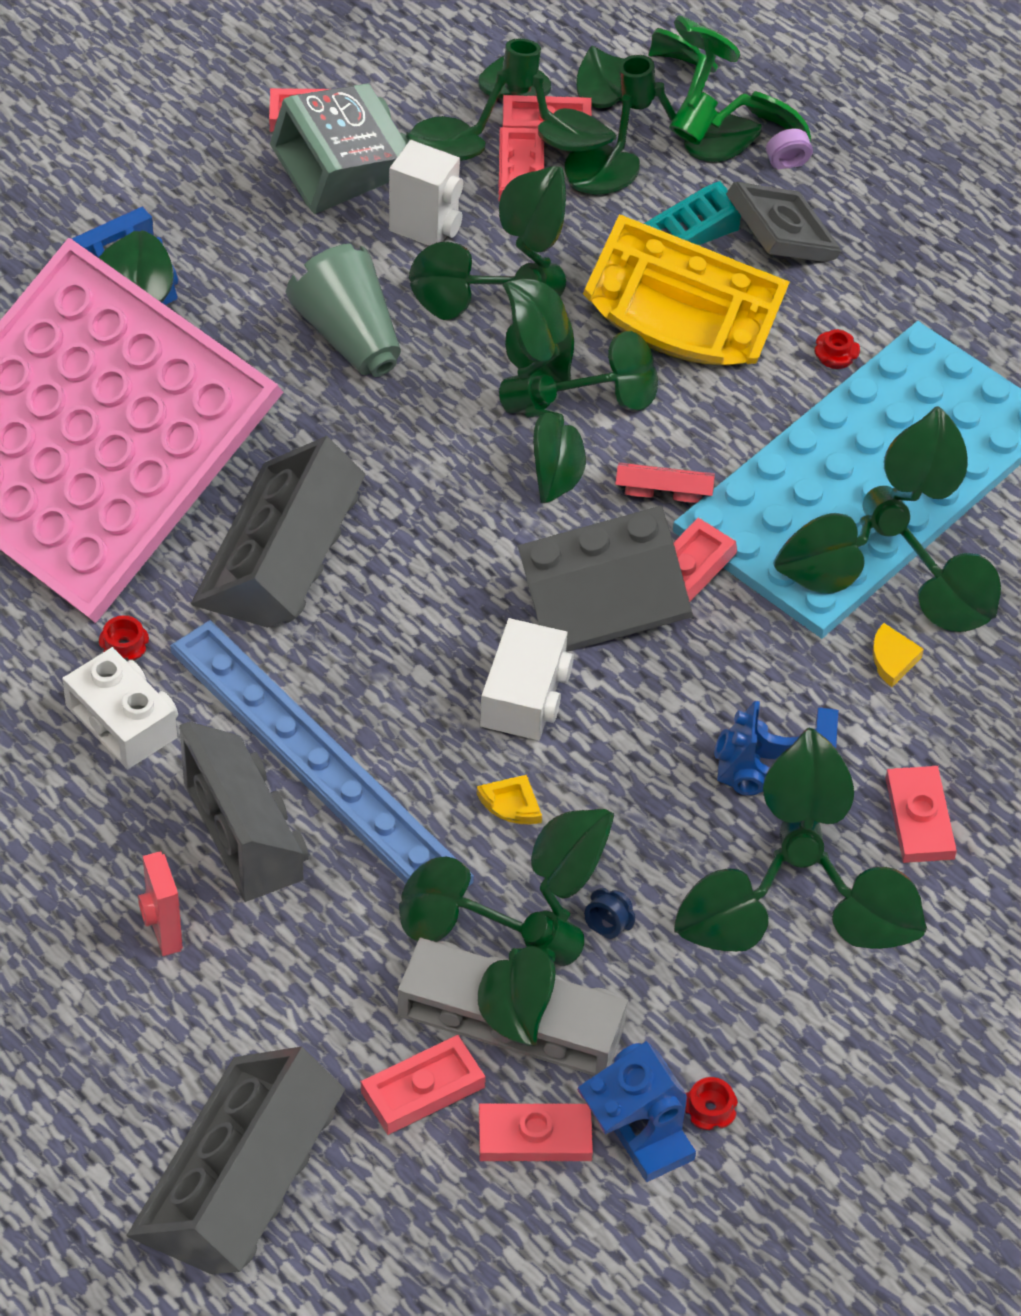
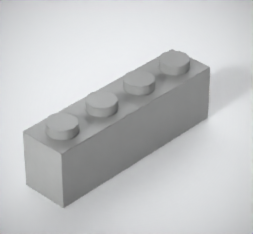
(576, 1029)

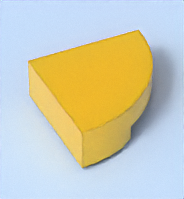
(894, 654)
(511, 799)

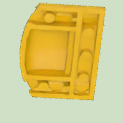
(683, 296)

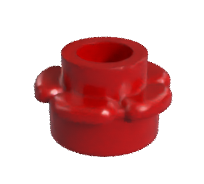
(836, 349)
(127, 629)
(711, 1091)

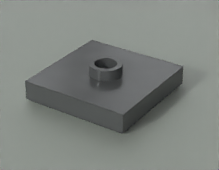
(783, 222)

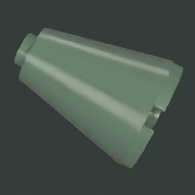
(348, 308)

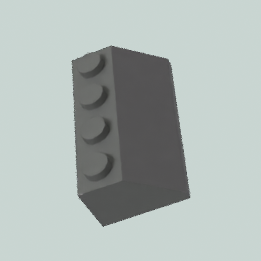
(281, 535)
(239, 1160)

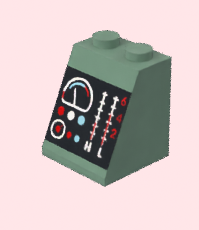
(336, 143)

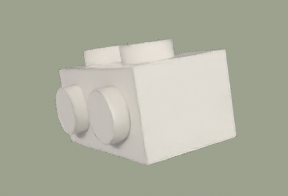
(424, 194)
(525, 679)
(121, 707)

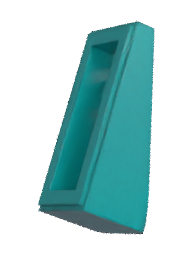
(709, 202)

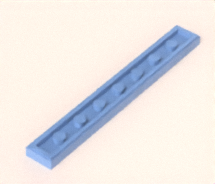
(308, 751)

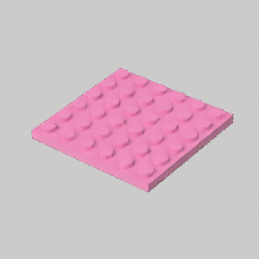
(109, 425)

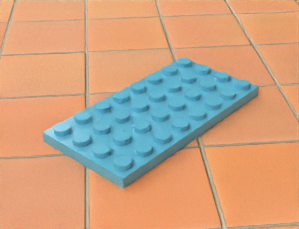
(838, 456)

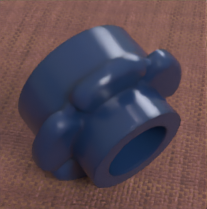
(612, 907)

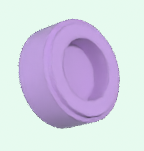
(789, 149)

